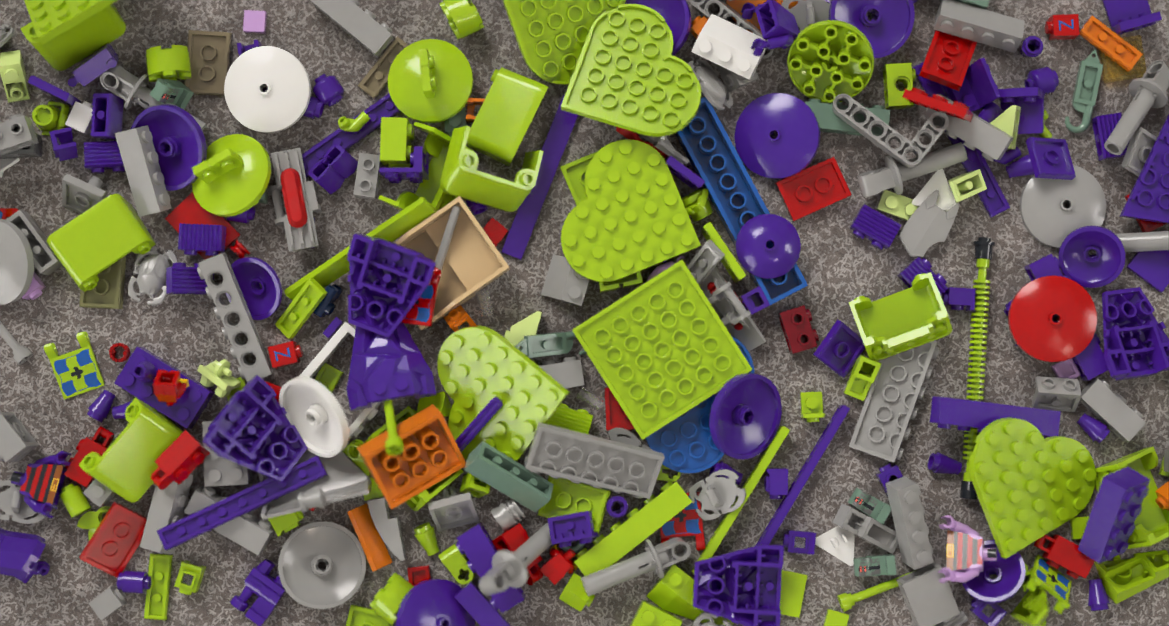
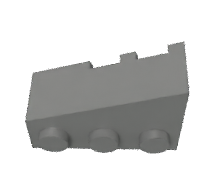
(567, 373)

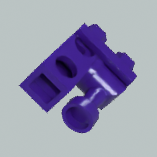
(263, 585)

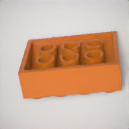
(427, 457)

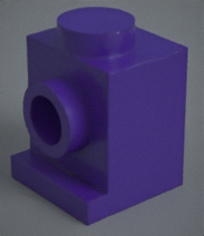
(959, 298)
(755, 300)
(885, 473)

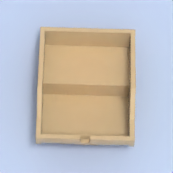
(469, 262)

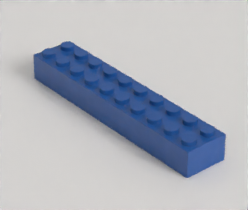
(730, 189)

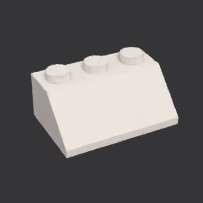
(728, 46)

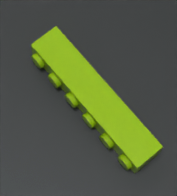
(634, 530)

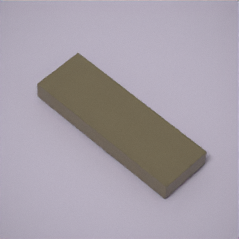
(377, 77)

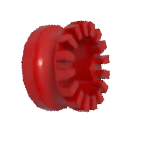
(240, 249)
(112, 352)

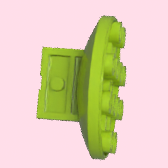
(830, 60)
(430, 81)
(232, 175)

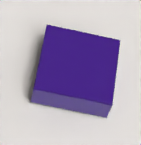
(333, 327)

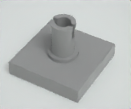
(81, 195)
(453, 510)

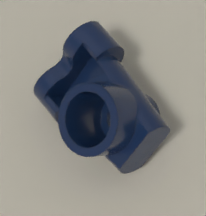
(327, 305)

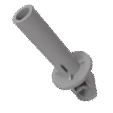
(132, 89)
(1146, 93)
(894, 174)
(1145, 241)
(653, 559)
(510, 567)

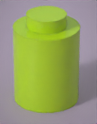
(74, 500)

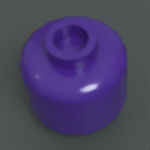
(1043, 78)
(328, 90)

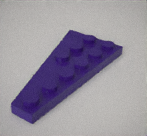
(1151, 191)

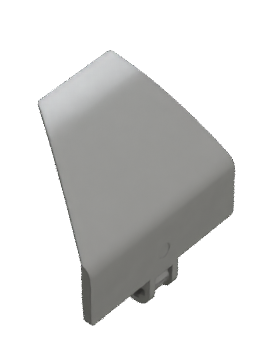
(342, 482)

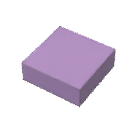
(254, 21)
(1066, 369)

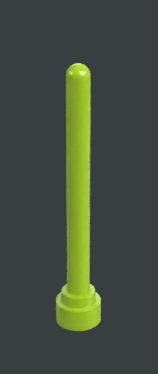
(394, 444)
(848, 600)

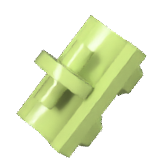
(218, 374)

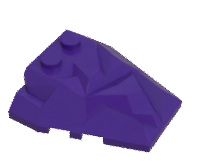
(384, 282)
(1132, 336)
(386, 369)
(256, 432)
(741, 585)

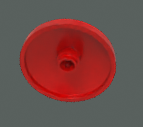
(1032, 321)

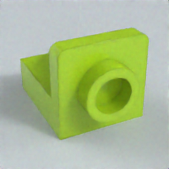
(811, 406)

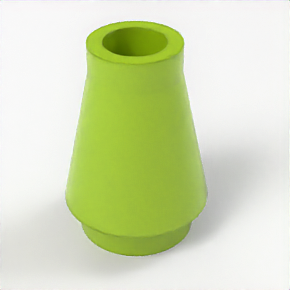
(426, 537)

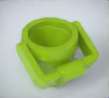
(50, 118)
(697, 204)

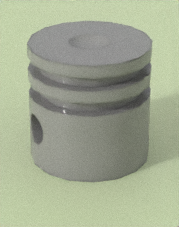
(508, 514)

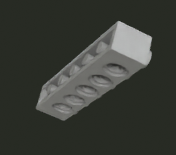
(246, 325)

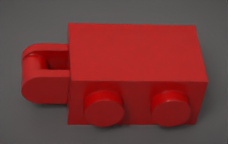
(84, 447)
(178, 460)
(511, 541)
(1066, 555)

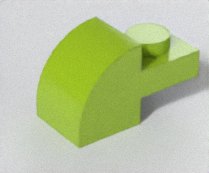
(862, 376)

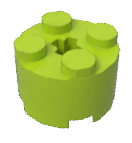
(462, 17)
(168, 63)
(389, 599)

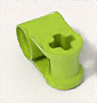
(455, 562)

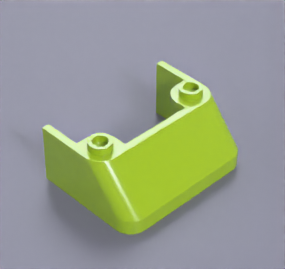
(437, 146)
(464, 180)

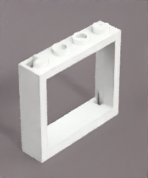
(323, 356)

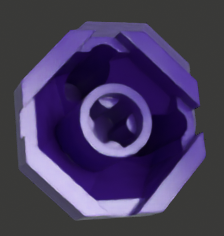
(19, 552)

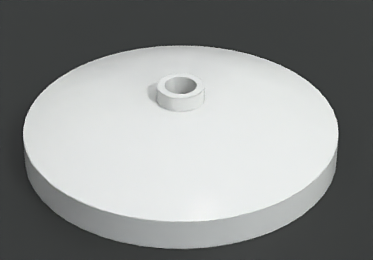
(286, 94)
(315, 416)

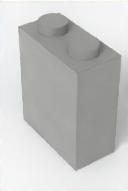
(926, 597)

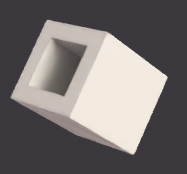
(80, 117)

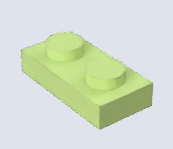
(896, 205)

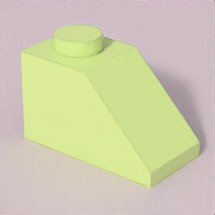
(1009, 123)
(967, 185)
(523, 328)

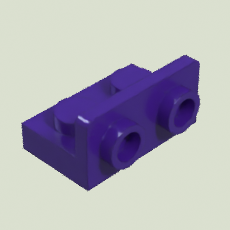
(572, 528)

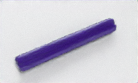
(478, 423)

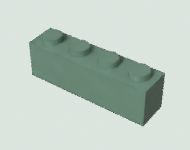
(831, 123)
(509, 477)

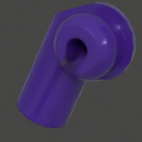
(1009, 156)
(39, 568)

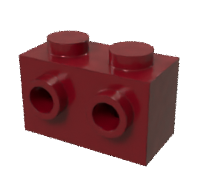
(798, 329)

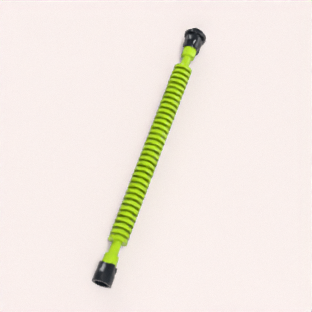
(983, 254)

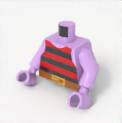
(964, 552)

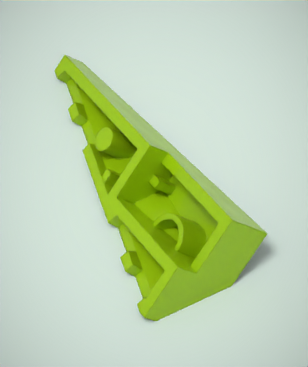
(1133, 575)

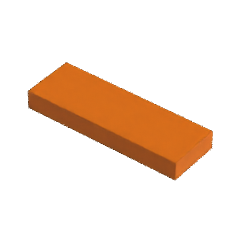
(1110, 43)
(369, 537)

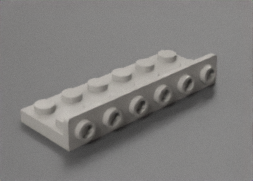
(893, 402)
(594, 461)

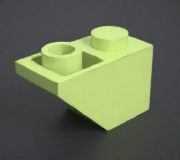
(14, 76)

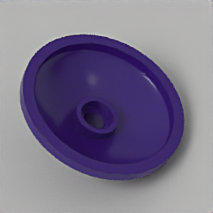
(758, 258)
(1095, 269)
(260, 300)
(1009, 579)

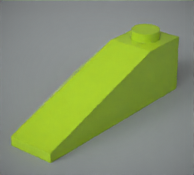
(675, 595)
(1033, 608)

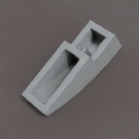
(387, 527)
(866, 528)

